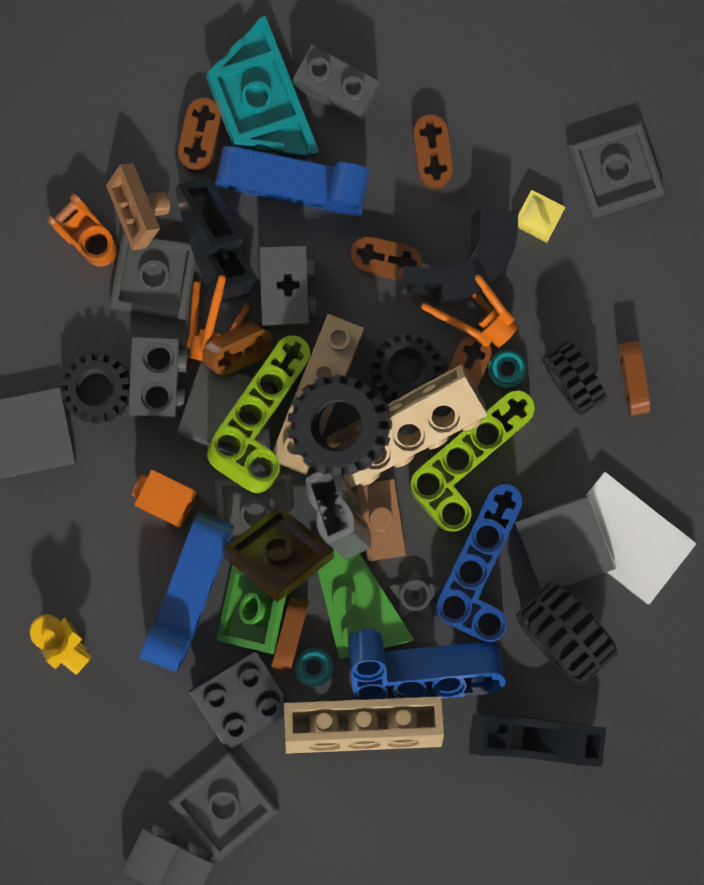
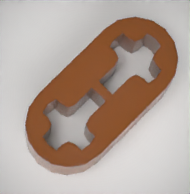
(190, 133)
(423, 152)
(388, 250)
(237, 348)
(479, 366)
(634, 378)
(290, 633)

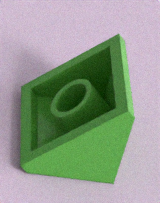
(250, 615)

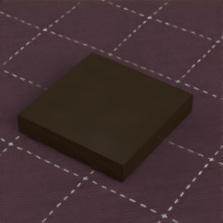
(278, 553)

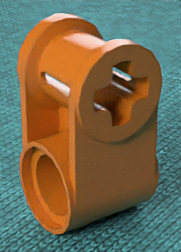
(80, 227)

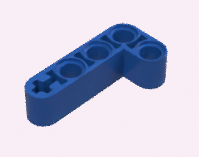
(294, 180)
(485, 559)
(187, 592)
(422, 672)

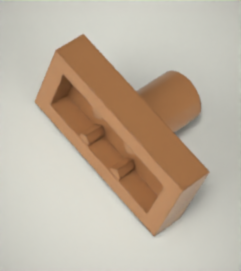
(136, 207)
(382, 515)

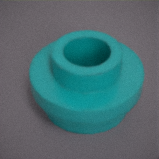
(513, 358)
(313, 654)

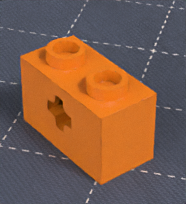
(164, 498)

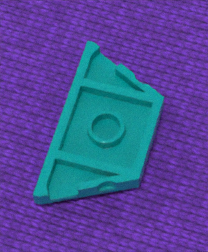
(259, 97)

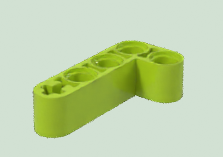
(262, 407)
(475, 453)

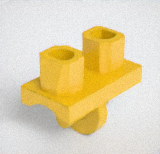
(59, 642)

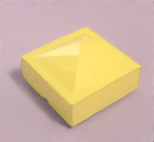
(539, 216)

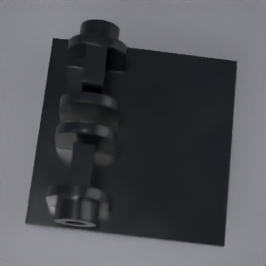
(240, 700)

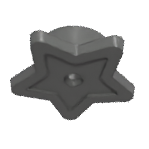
(407, 603)

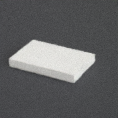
(640, 540)

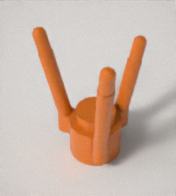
(496, 323)
(196, 341)

